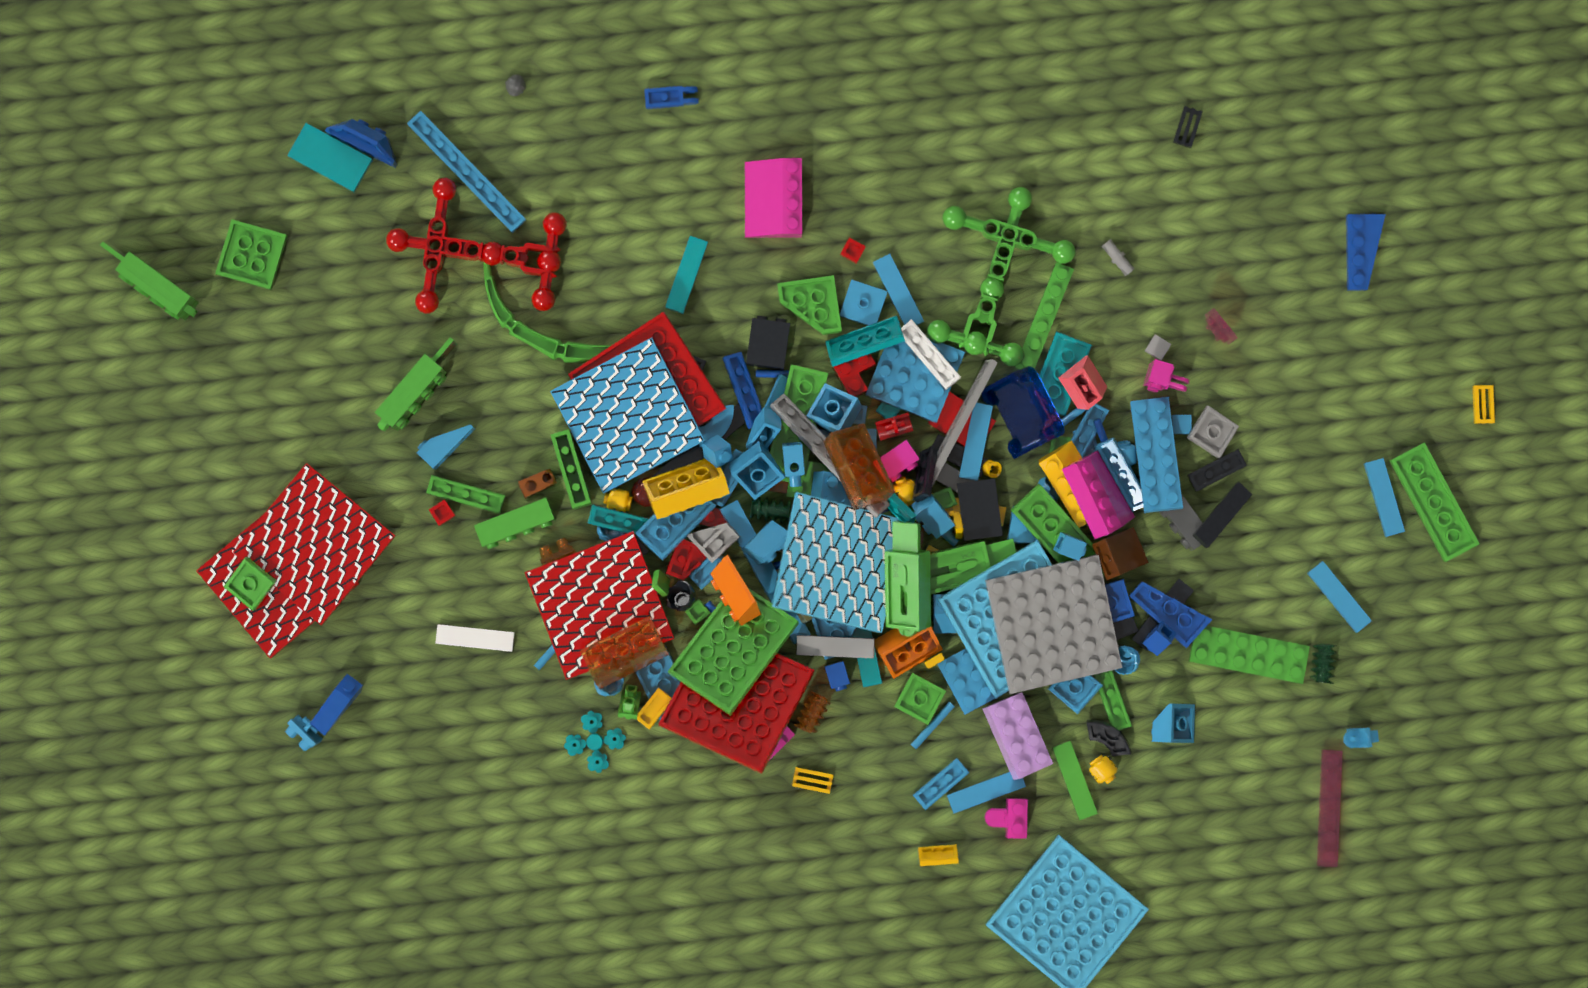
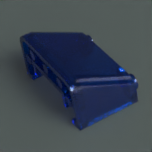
(1025, 410)

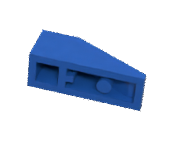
(336, 704)

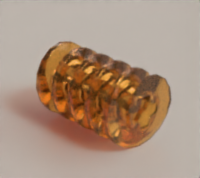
(812, 713)

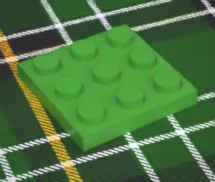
(251, 254)

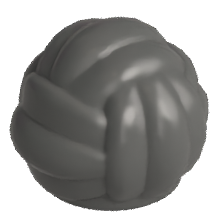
(515, 85)

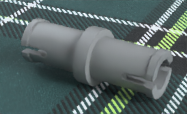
(1118, 257)

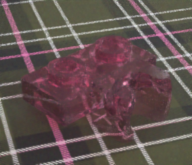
(1219, 327)

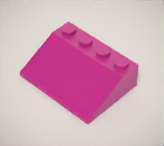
(773, 198)
(1098, 495)

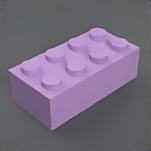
(1017, 736)

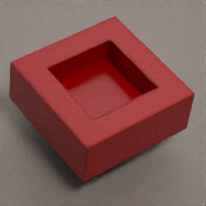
(852, 250)
(442, 512)

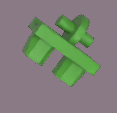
(629, 702)

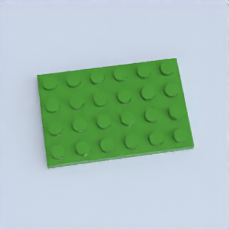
(729, 657)

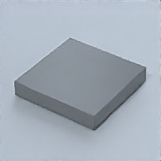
(1212, 432)

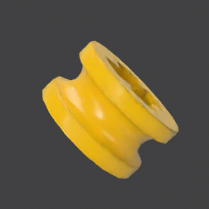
(996, 470)

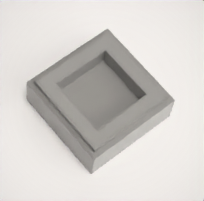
(1157, 347)

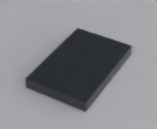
(979, 509)

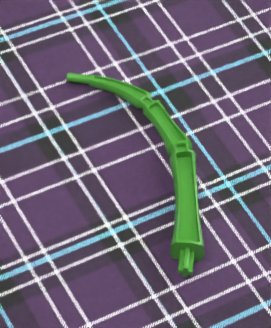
(553, 348)

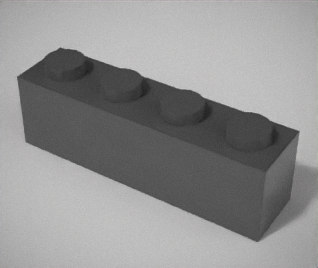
(1185, 523)

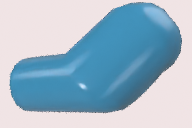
(950, 537)

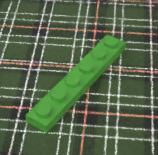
(1045, 315)

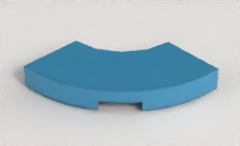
(718, 424)

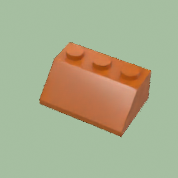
(734, 592)
(904, 652)

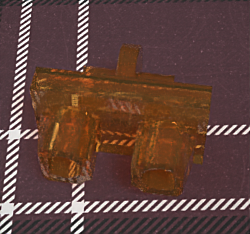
(548, 556)

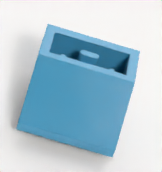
(766, 543)

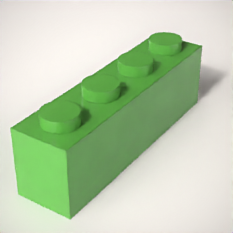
(571, 469)
(514, 523)

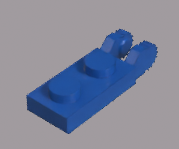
(669, 97)

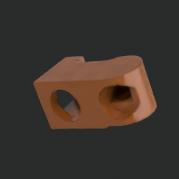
(537, 483)

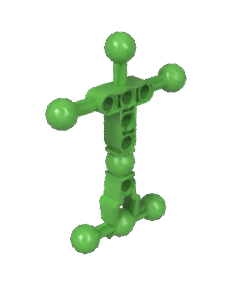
(992, 287)

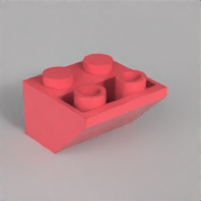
(1084, 384)

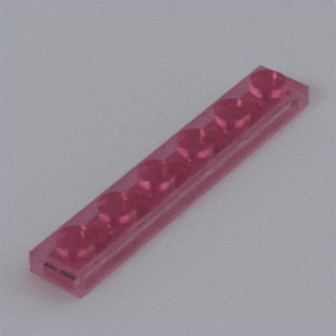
(1329, 808)

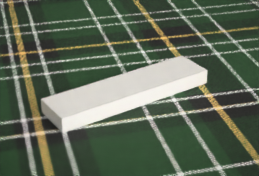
(929, 355)
(475, 638)

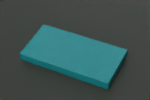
(330, 157)
(864, 341)
(1061, 357)

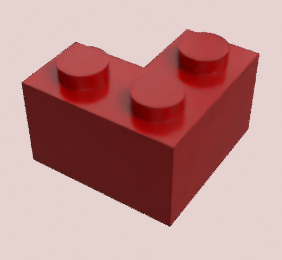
(849, 374)

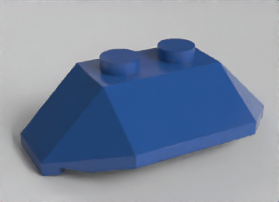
(364, 139)

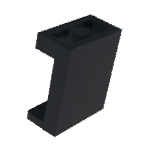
(768, 343)

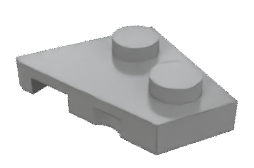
(714, 540)

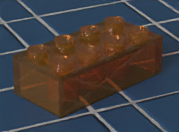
(859, 466)
(624, 652)

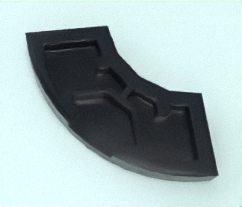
(1109, 736)

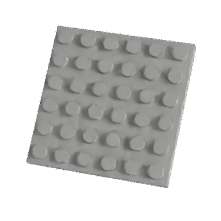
(1053, 624)

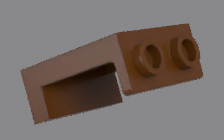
(1120, 553)

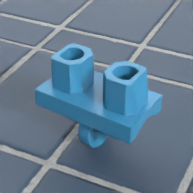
(302, 727)
(1360, 737)

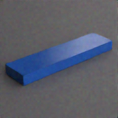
(743, 387)

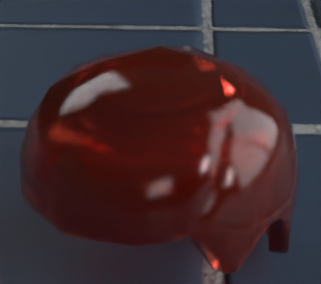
(639, 493)

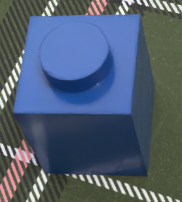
(1159, 638)
(837, 676)

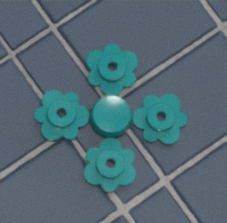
(594, 741)

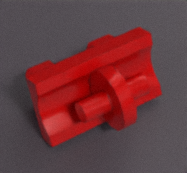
(894, 426)

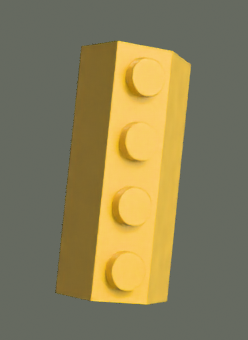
(1052, 466)
(685, 488)

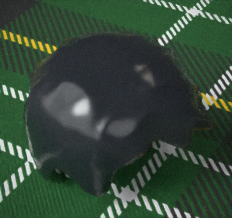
(681, 596)

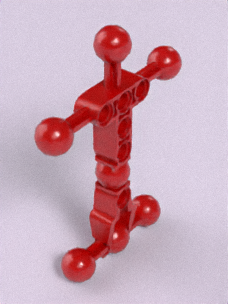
(489, 253)

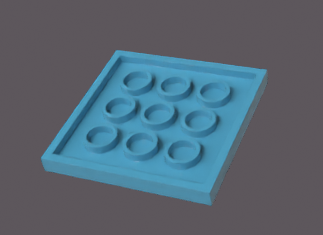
(908, 383)

